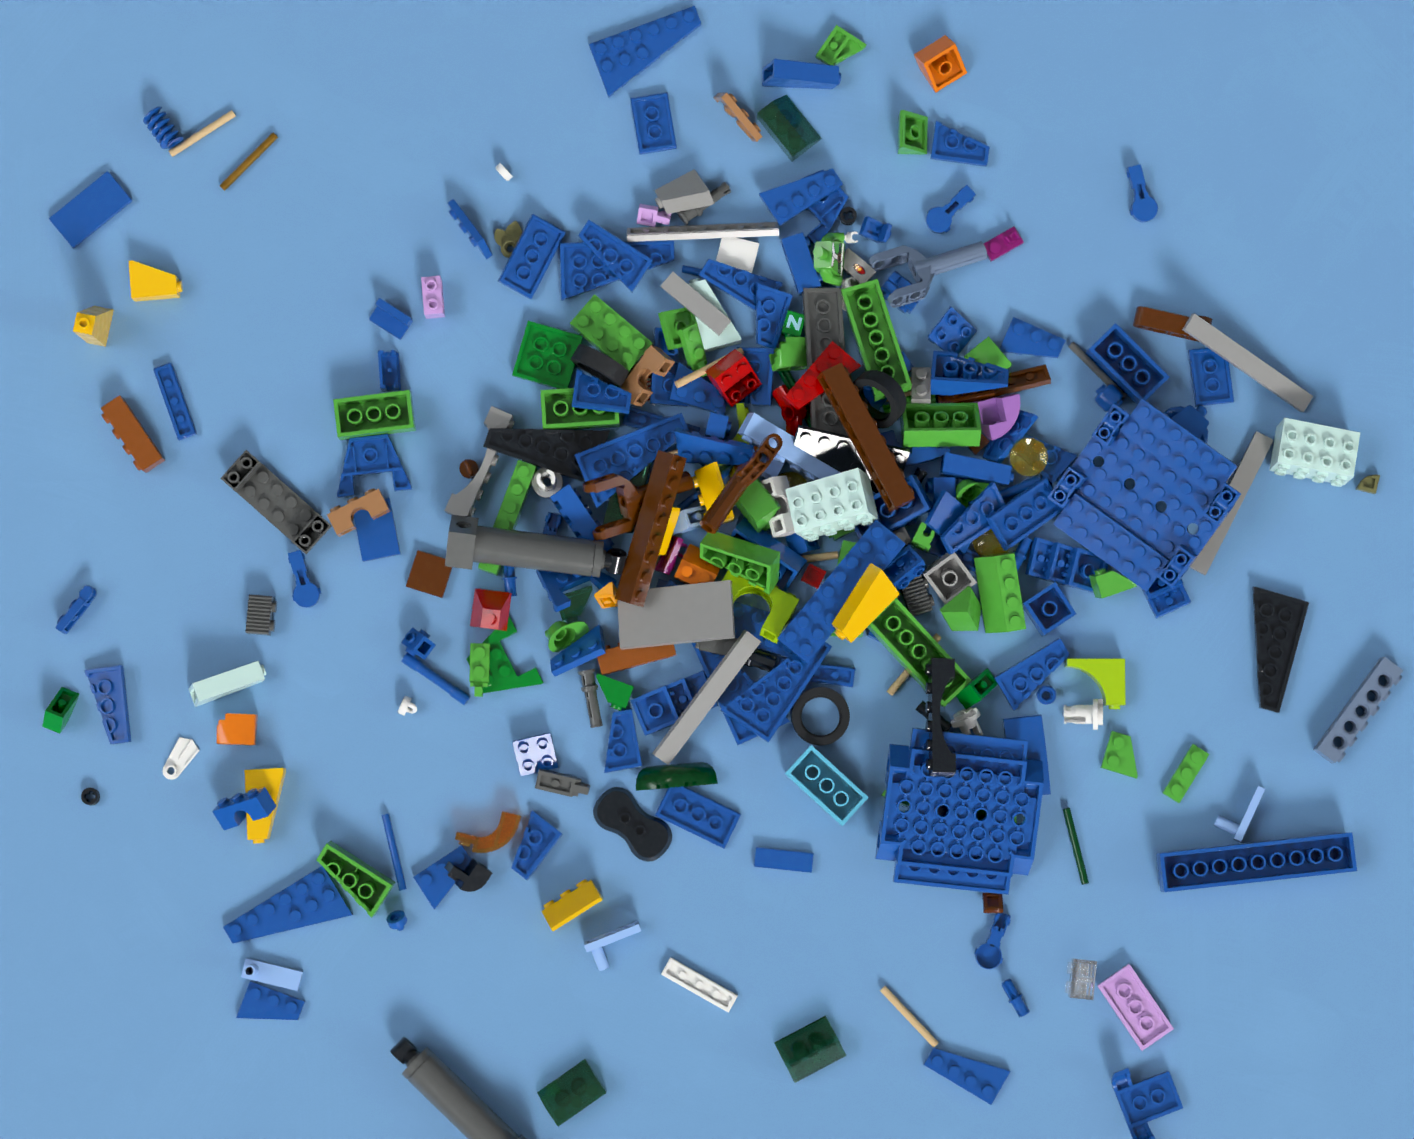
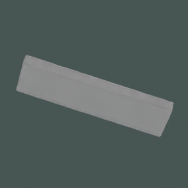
(695, 303)

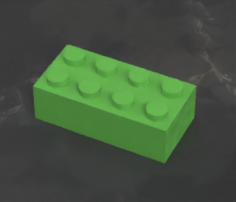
(610, 333)
(374, 414)
(560, 415)
(940, 425)

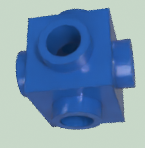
(418, 643)

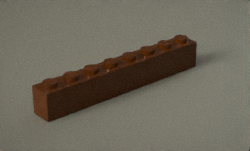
(866, 437)
(650, 528)

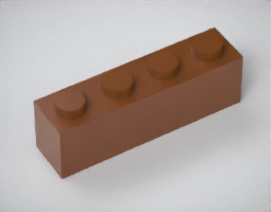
(132, 434)
(618, 660)

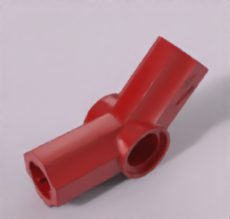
(791, 415)

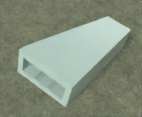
(710, 339)
(226, 683)

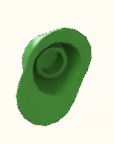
(969, 490)
(563, 634)

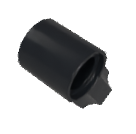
(761, 660)

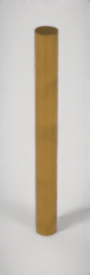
(247, 162)

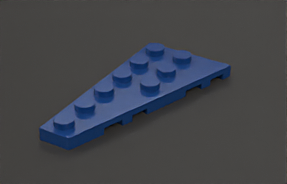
(585, 271)
(628, 453)
(737, 686)
(302, 904)

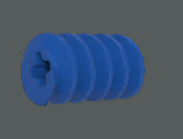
(160, 129)

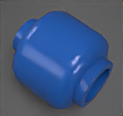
(1108, 396)

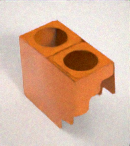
(237, 729)

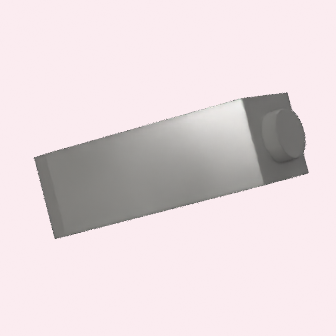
(683, 194)

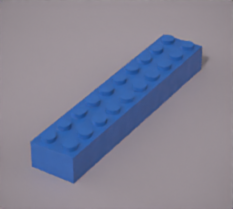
(1256, 862)

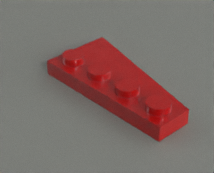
(808, 386)

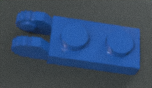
(76, 609)

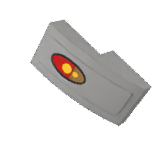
(857, 267)

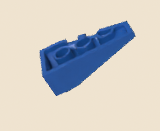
(960, 375)

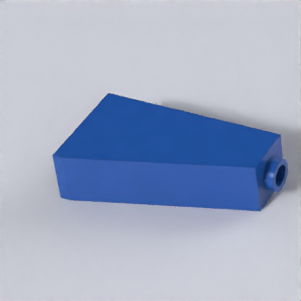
(800, 75)
(975, 469)

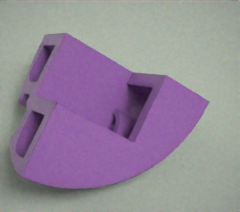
(998, 414)

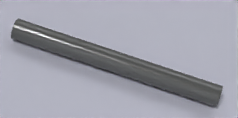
(1094, 367)

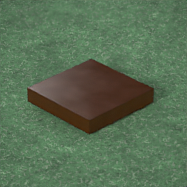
(429, 574)

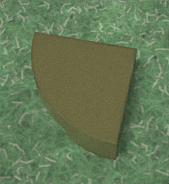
(1369, 484)

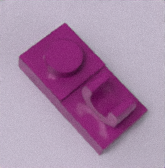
(1003, 243)
(667, 562)

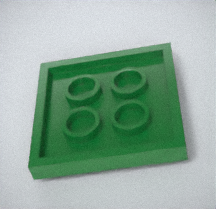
(546, 356)

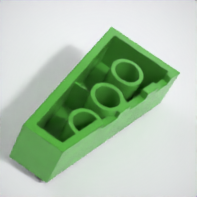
(742, 559)
(358, 878)

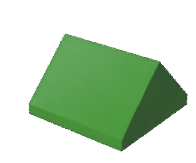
(912, 133)
(757, 505)
(963, 611)

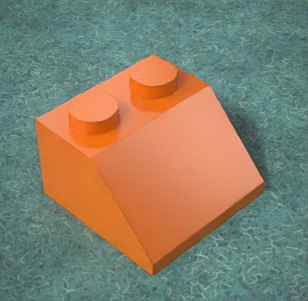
(940, 63)
(694, 569)

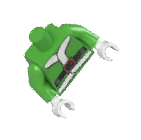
(830, 258)

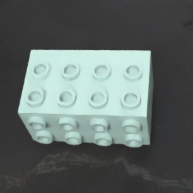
(1314, 452)
(832, 504)

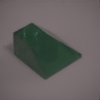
(579, 602)

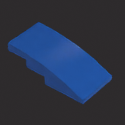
(1063, 564)
(1165, 599)
(666, 704)
(1032, 730)

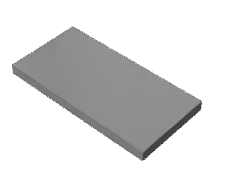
(678, 616)

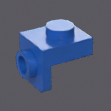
(875, 230)

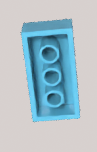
(826, 785)

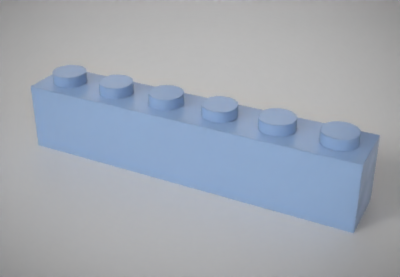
(757, 428)

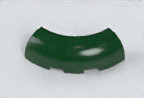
(676, 776)

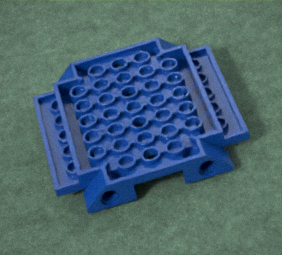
(1125, 523)
(958, 847)

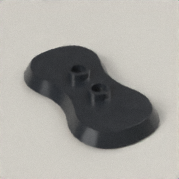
(620, 814)

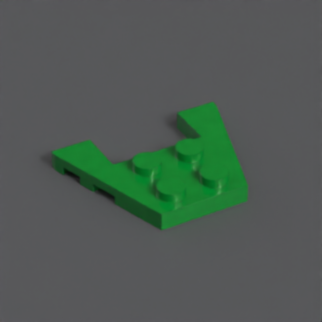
(501, 673)

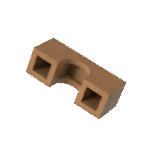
(653, 361)
(342, 517)

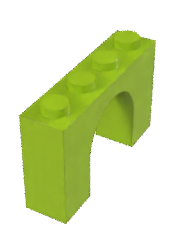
(781, 605)

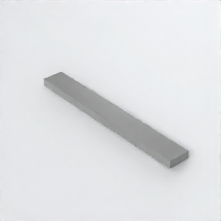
(702, 231)
(1247, 362)
(1241, 482)
(706, 697)

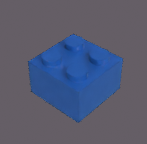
(1048, 609)

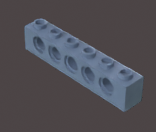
(1325, 745)

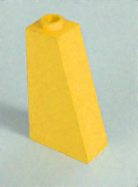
(93, 324)
(864, 603)
(273, 781)

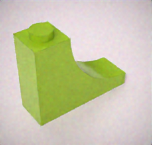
(1108, 675)

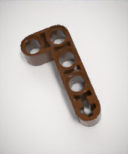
(1163, 322)

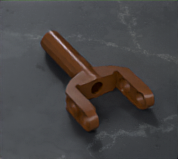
(740, 478)
(630, 501)

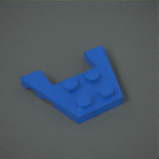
(826, 212)
(371, 456)
(557, 583)

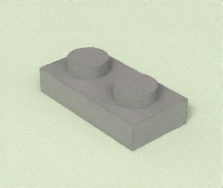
(921, 385)

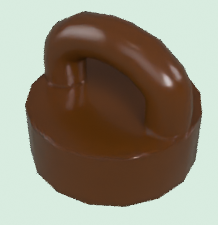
(468, 468)

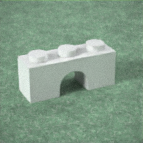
(782, 523)

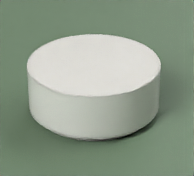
(503, 171)

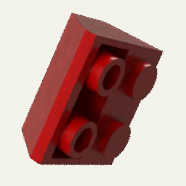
(733, 377)

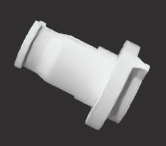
(539, 486)
(1085, 714)
(966, 720)

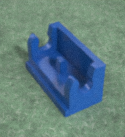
(389, 371)

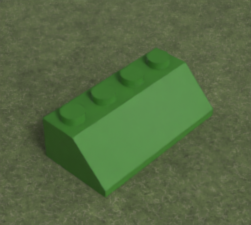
(999, 592)

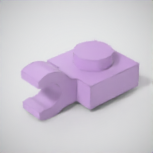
(649, 215)

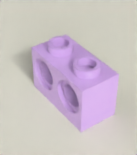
(433, 297)

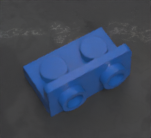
(905, 568)

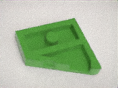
(839, 47)
(1120, 755)

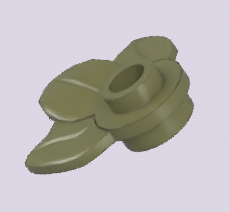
(508, 237)

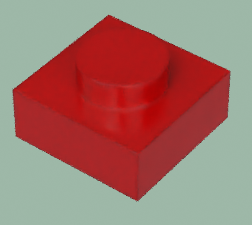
(813, 576)

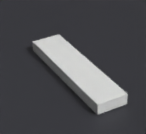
(699, 984)

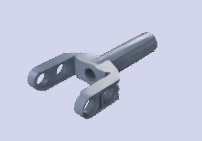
(924, 268)

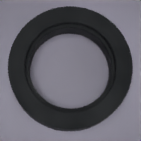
(599, 365)
(890, 389)
(837, 699)

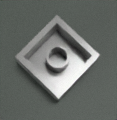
(948, 576)

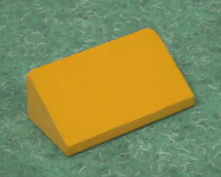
(606, 596)

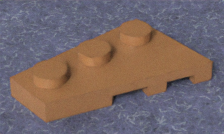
(731, 108)

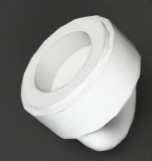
(404, 706)

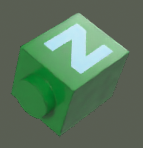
(793, 324)

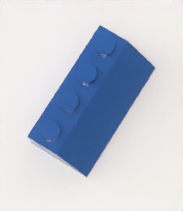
(790, 561)

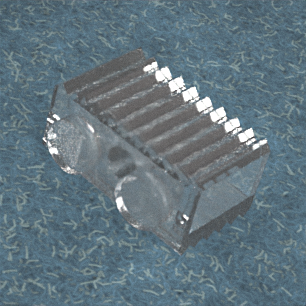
(1082, 978)

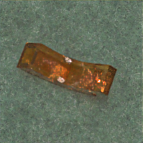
(504, 833)

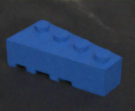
(577, 515)

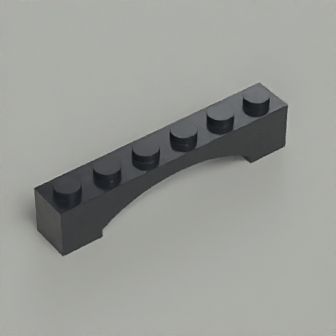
(941, 760)

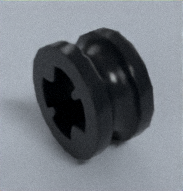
(850, 221)
(93, 801)

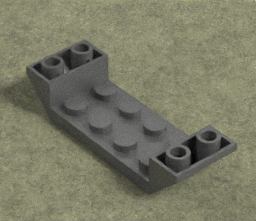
(276, 502)

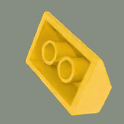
(710, 486)
(571, 904)

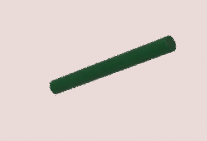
(1075, 846)

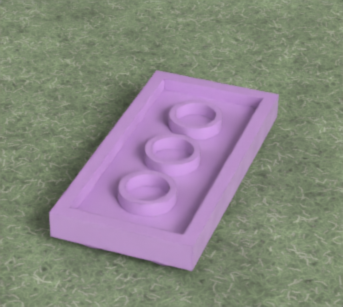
(1135, 1007)

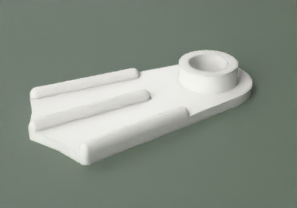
(180, 757)

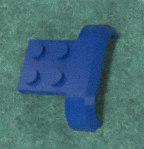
(1145, 1100)

